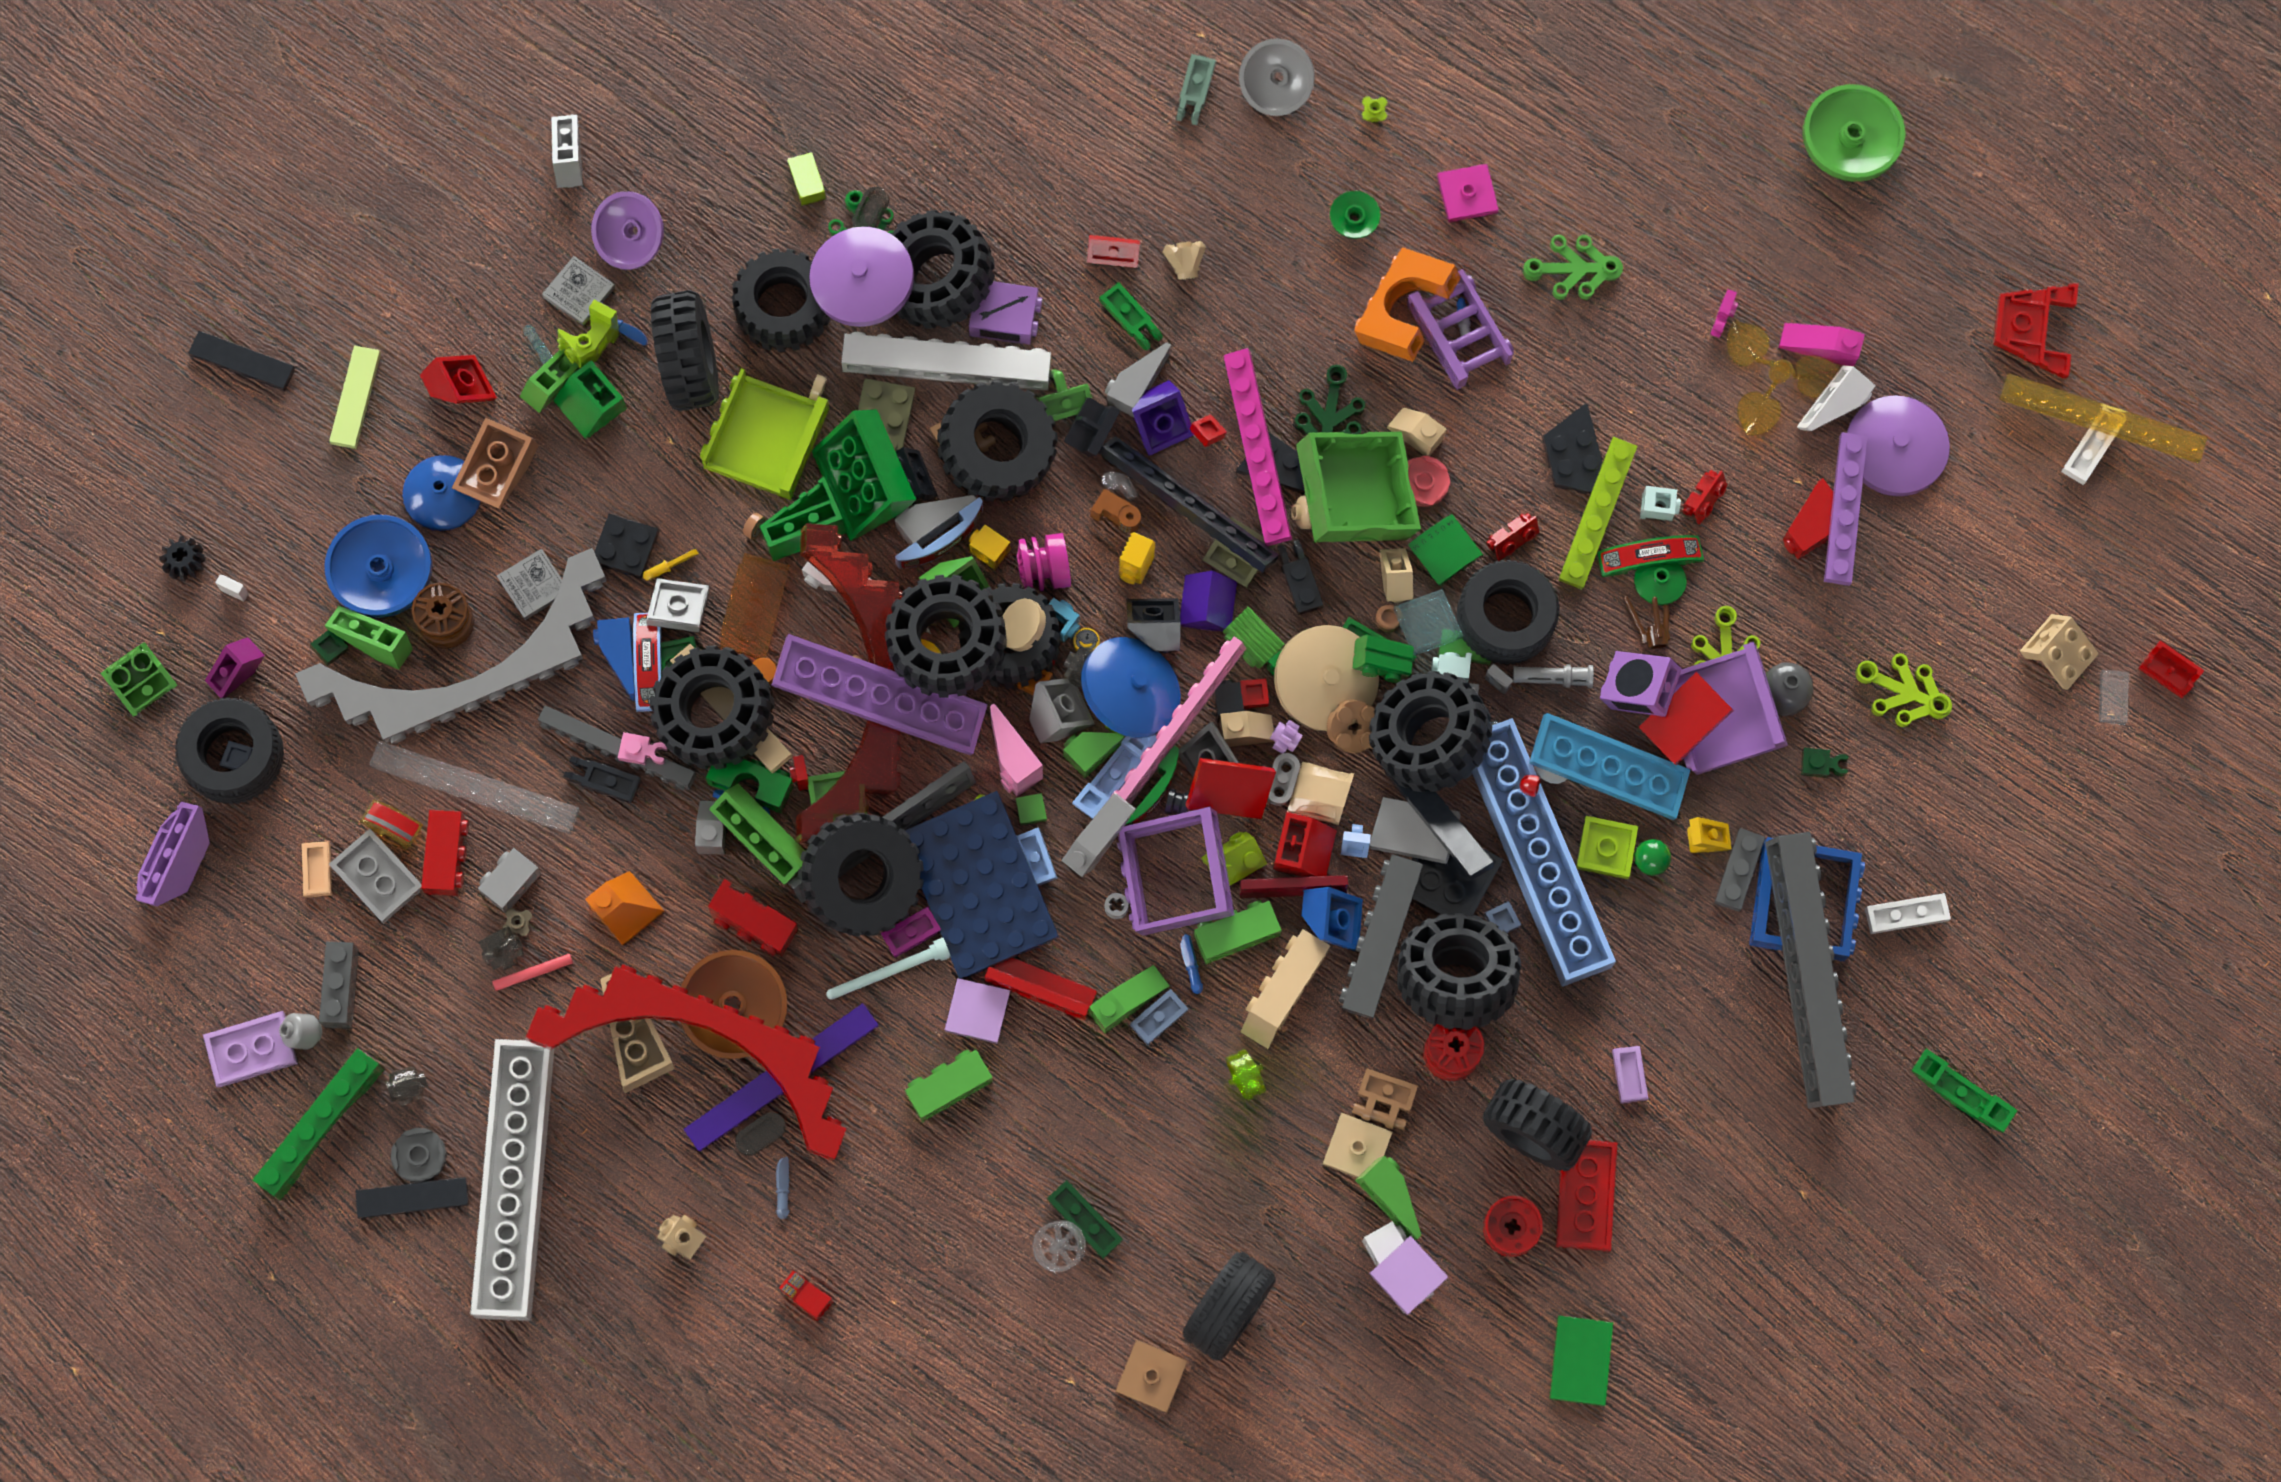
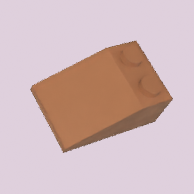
(495, 463)

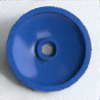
(437, 508)

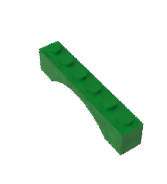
(294, 1152)

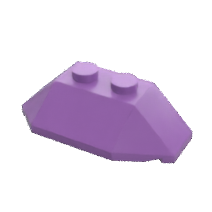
(173, 856)

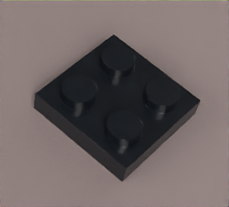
(625, 545)

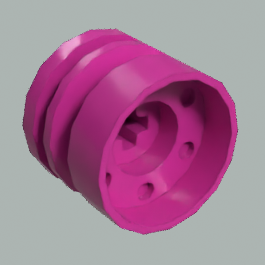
(1044, 562)

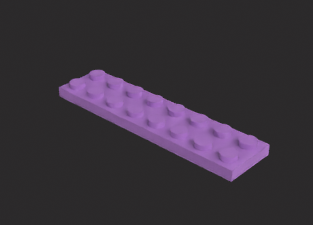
(877, 695)

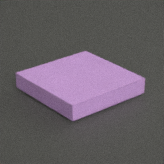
(977, 1011)
(1408, 1275)

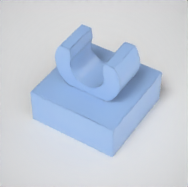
(1355, 842)

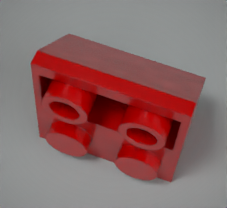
(1304, 846)

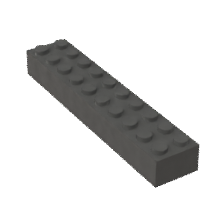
(1810, 970)

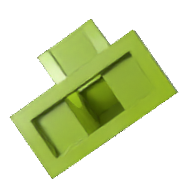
(603, 330)

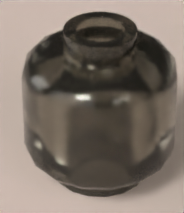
(406, 1085)

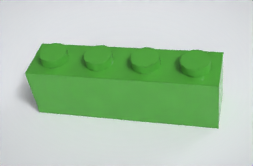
(759, 833)

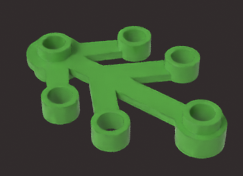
(1577, 267)

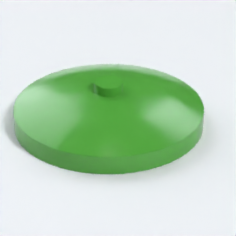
(1853, 132)

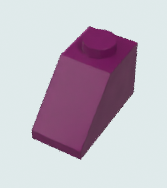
(234, 666)

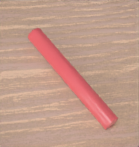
(532, 972)

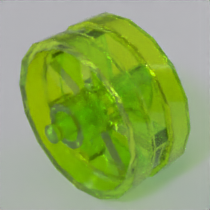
(1245, 1074)

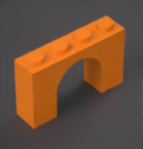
(1407, 273)

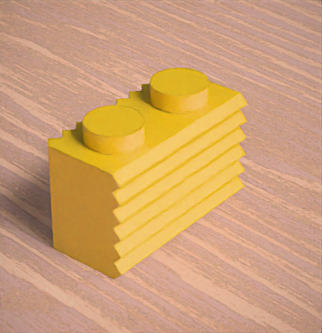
(1136, 558)

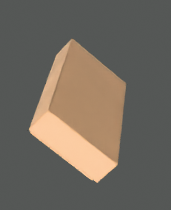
(316, 869)

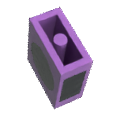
(1007, 314)
(1640, 683)

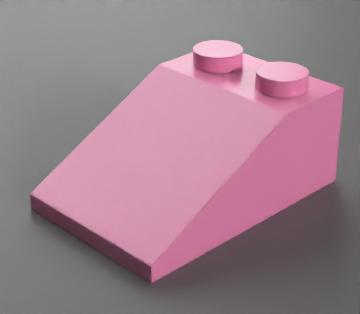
(1017, 762)

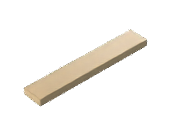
(721, 699)

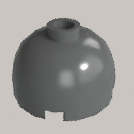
(1790, 687)

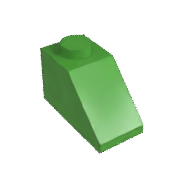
(1090, 750)

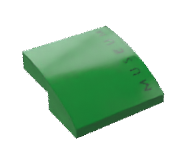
(1445, 549)

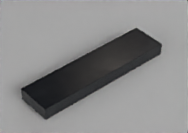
(241, 360)
(412, 1198)

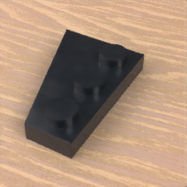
(1286, 464)

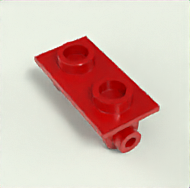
(1712, 487)
(1522, 530)

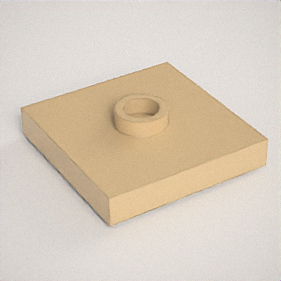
(1355, 1145)

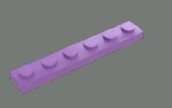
(1845, 509)

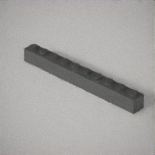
(610, 745)

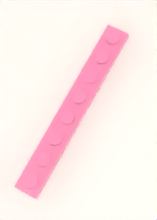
(1182, 718)

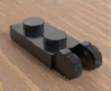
(1300, 580)
(604, 780)

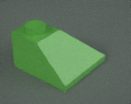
(962, 567)

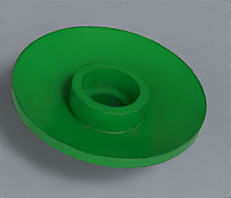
(1355, 204)
(1666, 590)

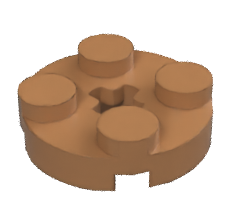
(1342, 717)

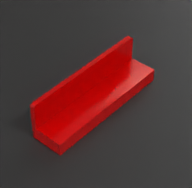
(1042, 987)

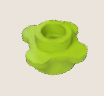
(1371, 115)

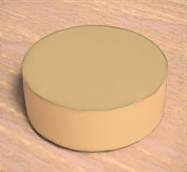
(818, 387)

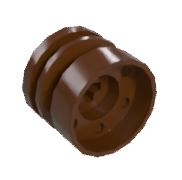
(446, 629)

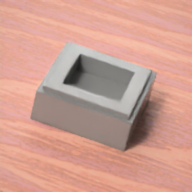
(1498, 679)

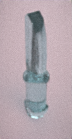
(537, 343)

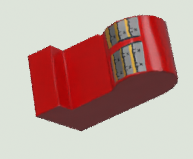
(806, 1295)

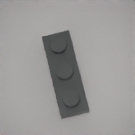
(1739, 870)

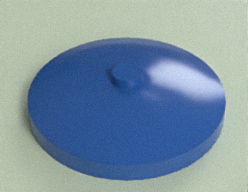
(378, 565)
(1130, 687)

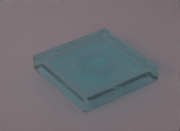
(1428, 622)

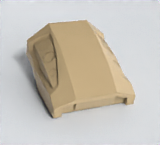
(1320, 793)

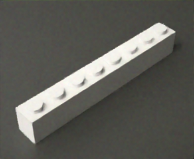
(945, 361)

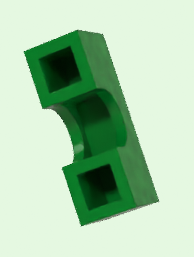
(773, 788)

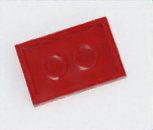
(1690, 718)
(1231, 788)

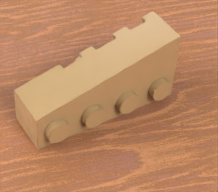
(638, 1050)

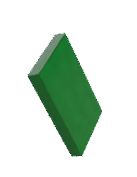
(1581, 1360)

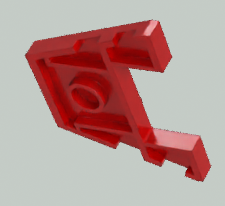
(2023, 325)

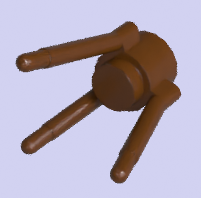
(1657, 634)

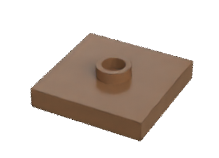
(1151, 1376)

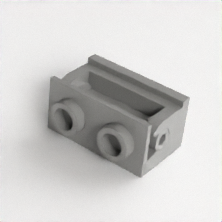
(509, 880)

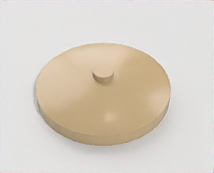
(1318, 674)

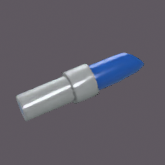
(1464, 325)

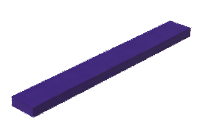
(764, 1088)

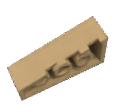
(1284, 988)

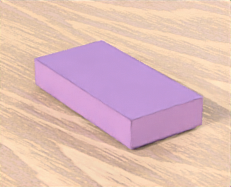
(1630, 1074)

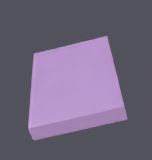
(248, 1050)

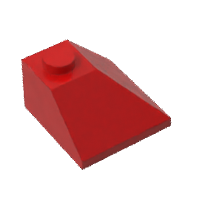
(457, 380)

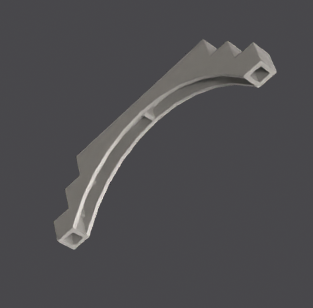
(407, 711)

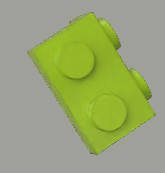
(1241, 856)

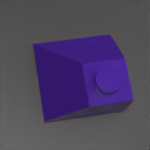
(1162, 417)

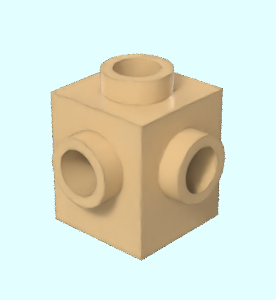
(680, 1236)

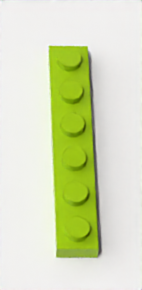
(1597, 513)

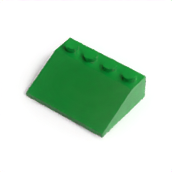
(863, 473)

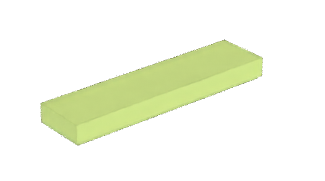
(355, 397)

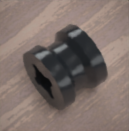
(1176, 802)

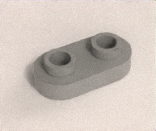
(1284, 780)

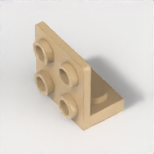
(2061, 649)

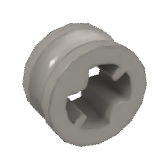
(1116, 914)

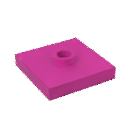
(1467, 193)

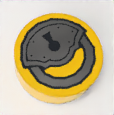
(1086, 638)

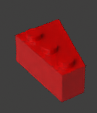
(751, 920)

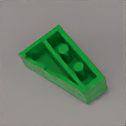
(784, 528)

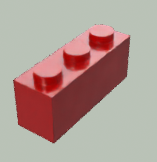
(444, 853)

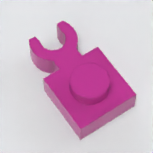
(1726, 309)

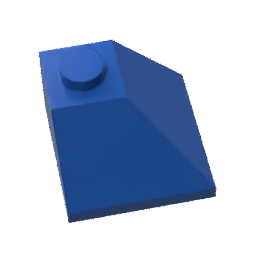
(1333, 916)

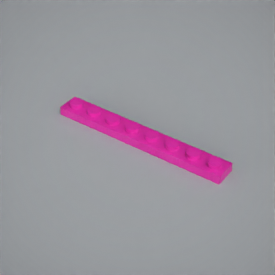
(1257, 447)

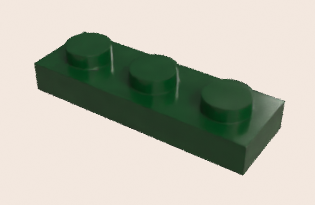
(1077, 1210)

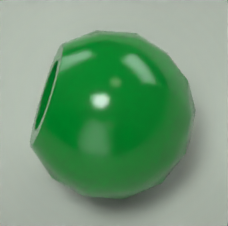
(1652, 857)

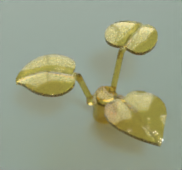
(1755, 411)

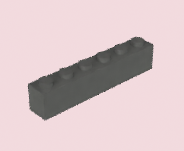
(1381, 937)

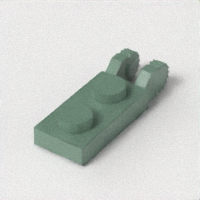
(1196, 86)

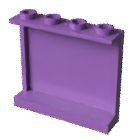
(1753, 724)

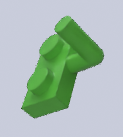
(1065, 401)

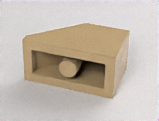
(1418, 430)
(1396, 575)
(1245, 728)

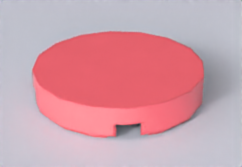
(1428, 480)

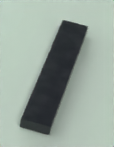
(1448, 830)

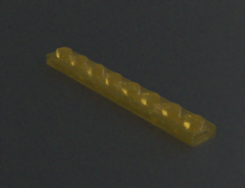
(2103, 418)

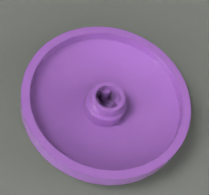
(861, 276)
(1903, 447)

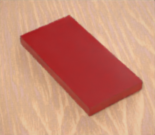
(1588, 1199)

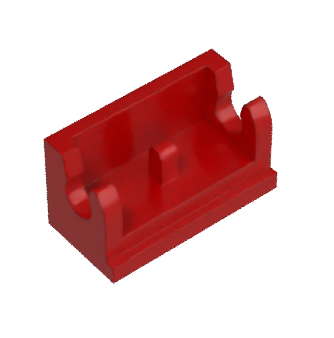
(2171, 669)

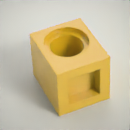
(989, 546)

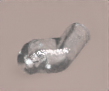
(1120, 482)

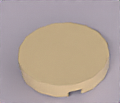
(1023, 624)

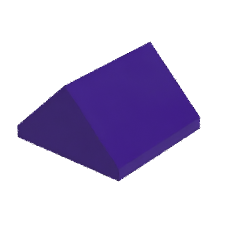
(1207, 601)

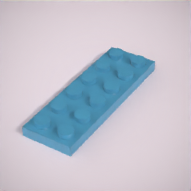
(1609, 766)

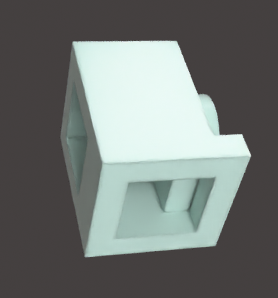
(1663, 496)
(1453, 664)

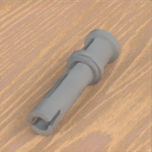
(1567, 675)

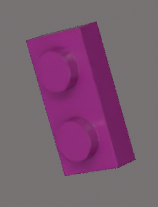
(911, 932)

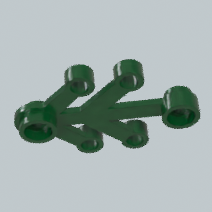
(1329, 417)

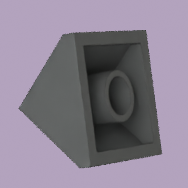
(1207, 745)

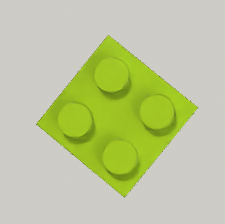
(1607, 847)

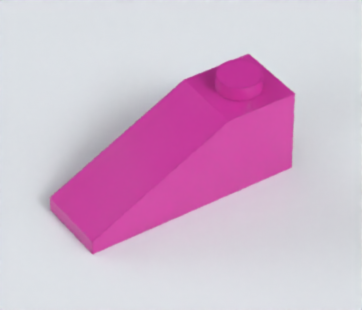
(1829, 342)

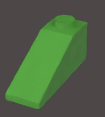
(548, 381)
(371, 636)
(1127, 998)
(1389, 1191)

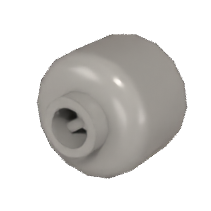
(300, 1031)

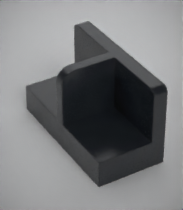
(1091, 427)

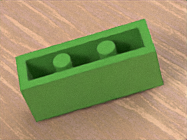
(1237, 932)
(948, 1084)

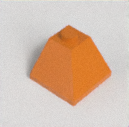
(624, 906)

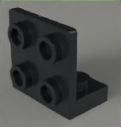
(916, 473)

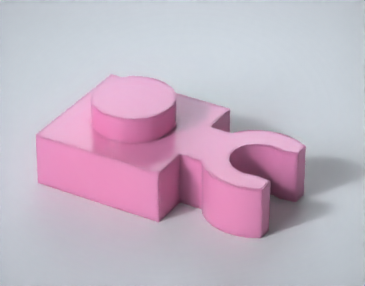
(638, 748)

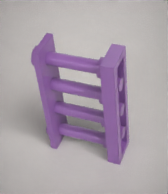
(1446, 350)

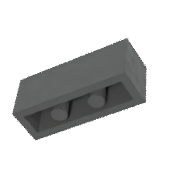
(339, 985)

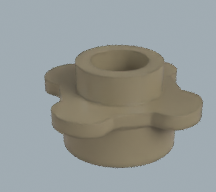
(524, 917)

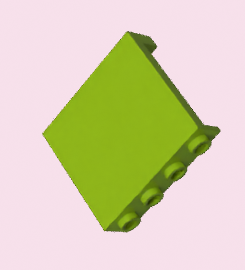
(764, 435)

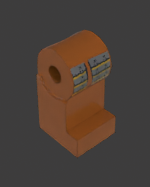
(1116, 510)

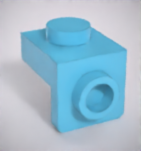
(1066, 616)

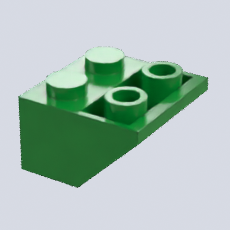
(589, 400)

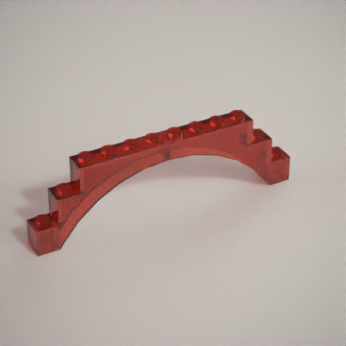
(869, 601)

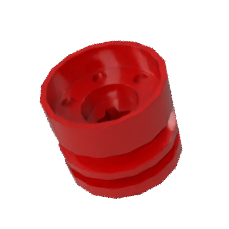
(1447, 1063)
(1527, 1220)

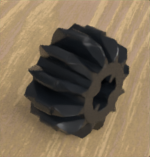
(175, 554)

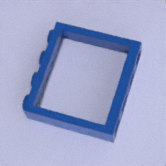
(1762, 898)

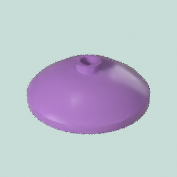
(614, 230)

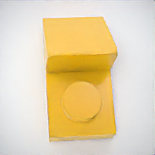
(1708, 835)

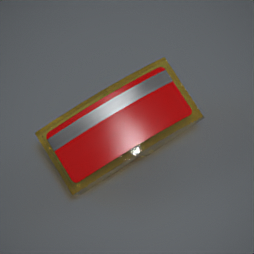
(391, 822)

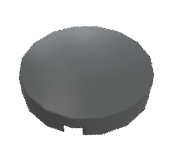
(418, 1155)

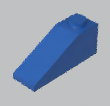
(616, 645)

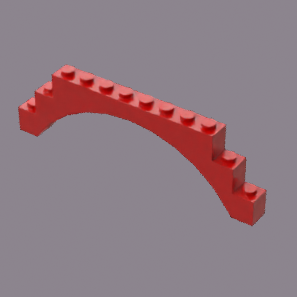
(636, 998)

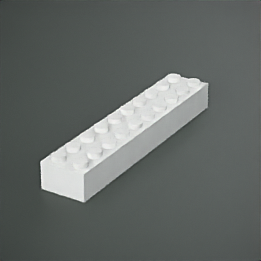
(512, 1181)

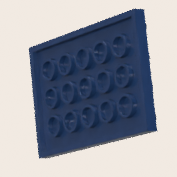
(981, 886)

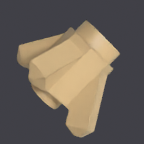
(1185, 258)

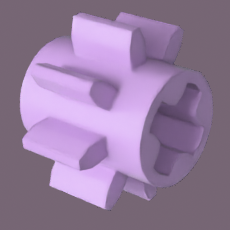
(1286, 736)

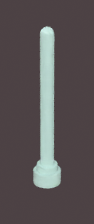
(937, 951)

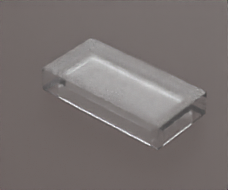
(2113, 697)

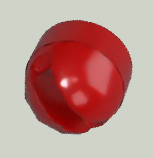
(1529, 785)

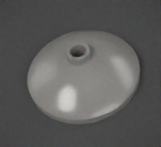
(1259, 81)

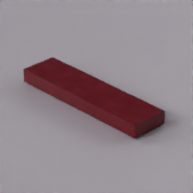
(1289, 886)

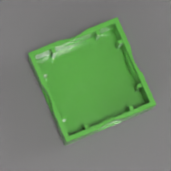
(1357, 486)

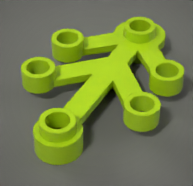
(1725, 636)
(1907, 691)

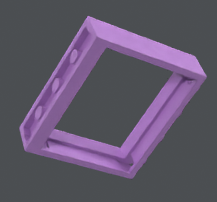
(1217, 865)

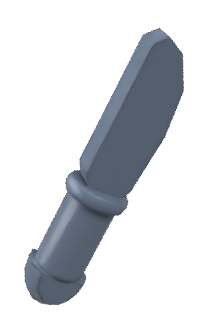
(782, 1191)

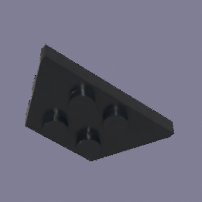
(1573, 452)

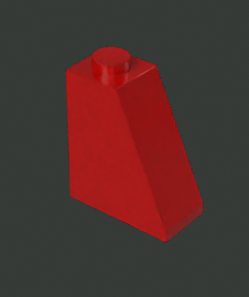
(1812, 523)

